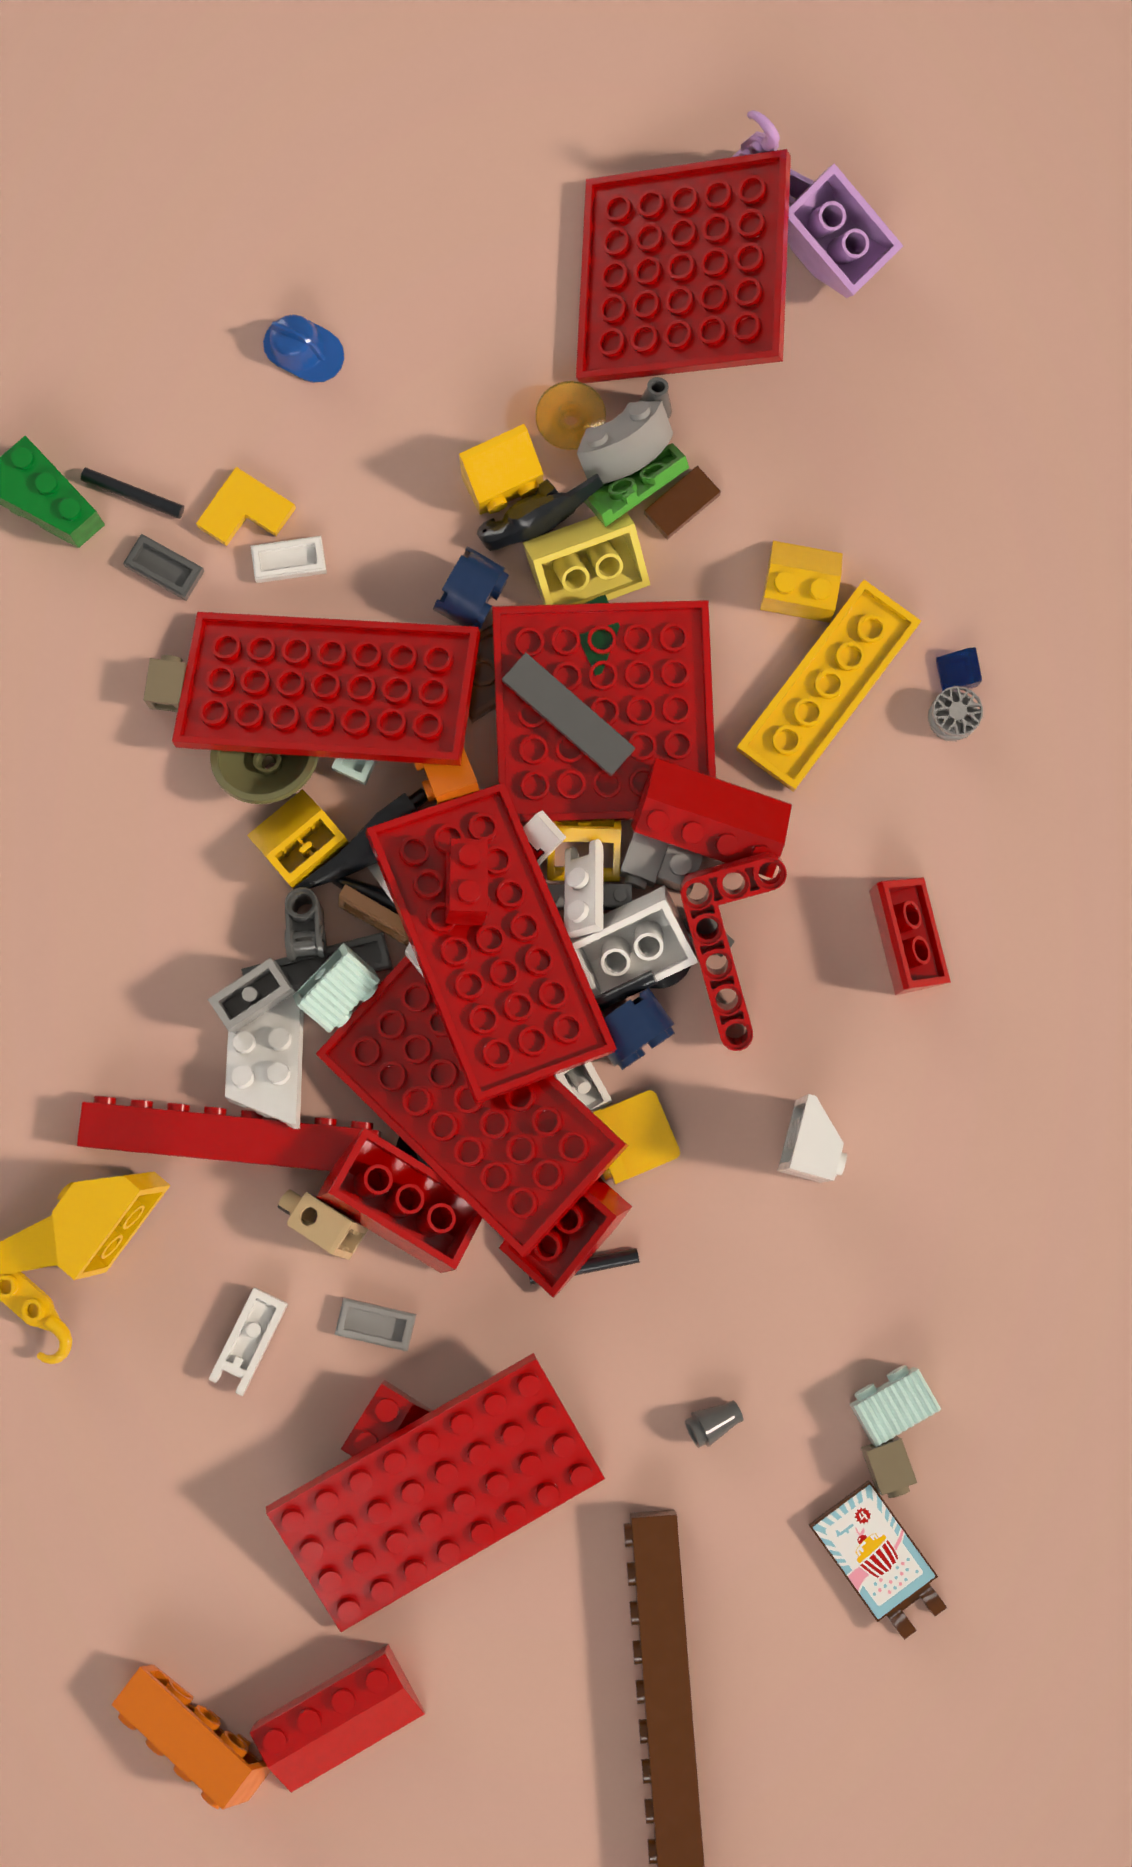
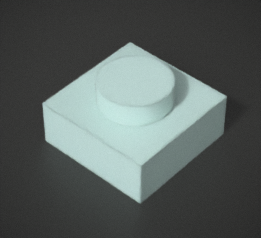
(354, 768)

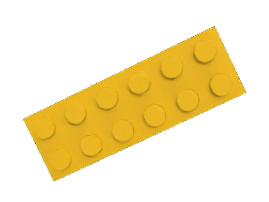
(828, 685)

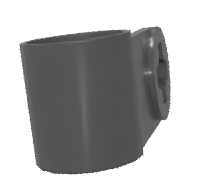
(306, 931)

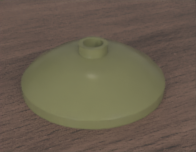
(248, 780)

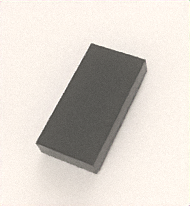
(163, 567)

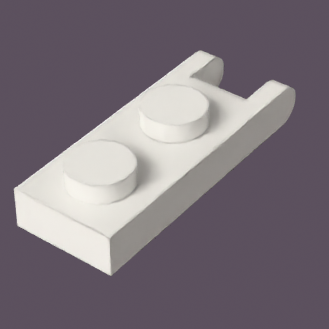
(583, 891)
(250, 1338)

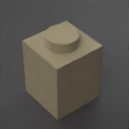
(164, 683)
(889, 1467)

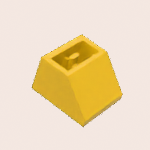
(298, 838)

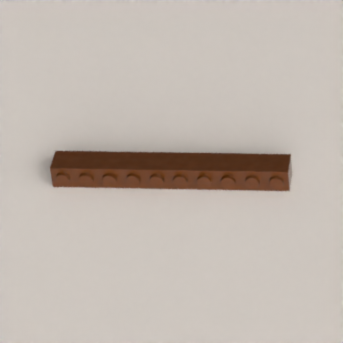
(664, 1690)

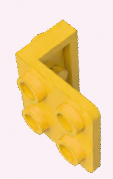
(645, 1131)

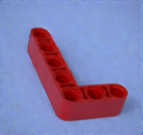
(717, 941)

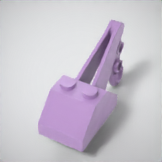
(829, 222)

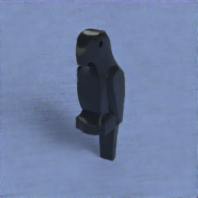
(536, 514)

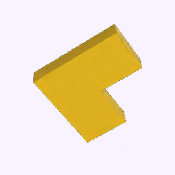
(242, 499)

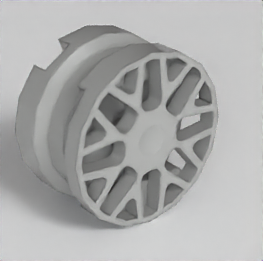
(955, 714)

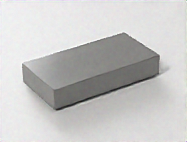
(375, 1324)

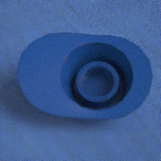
(303, 348)

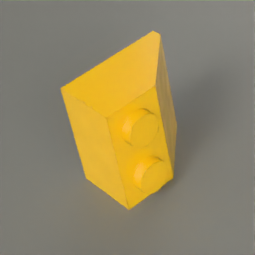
(501, 470)
(802, 581)

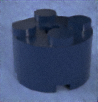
(470, 588)
(637, 1025)

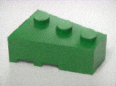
(44, 496)

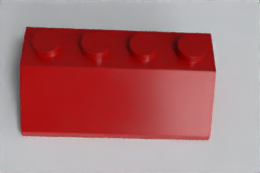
(710, 815)
(401, 1201)
(336, 1719)

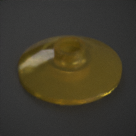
(566, 400)

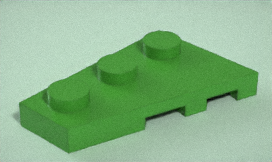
(623, 494)

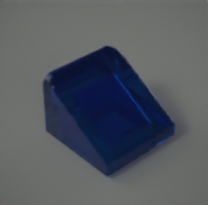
(959, 669)

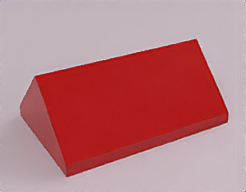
(909, 935)

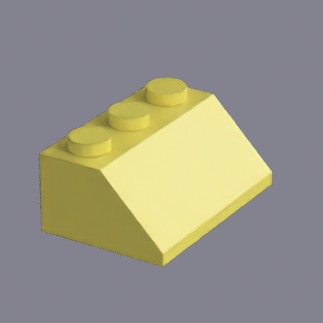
(587, 561)

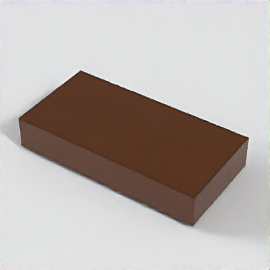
(682, 502)

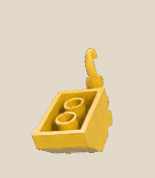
(79, 1237)

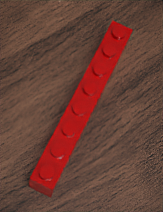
(213, 1134)

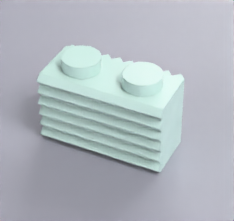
(337, 988)
(894, 1405)

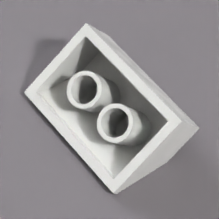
(635, 940)
(812, 1143)

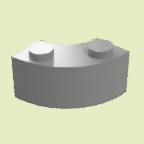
(625, 442)

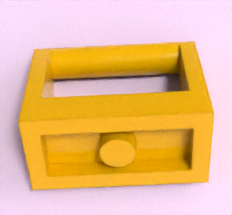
(585, 831)

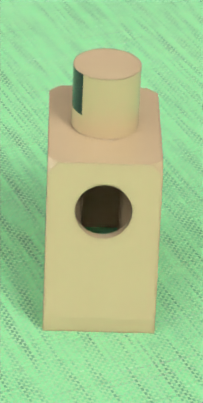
(330, 1231)

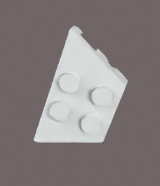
(267, 1064)

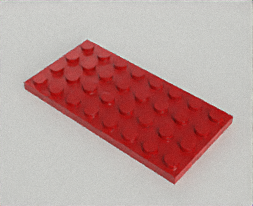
(327, 688)
(502, 988)
(510, 1157)
(435, 1492)

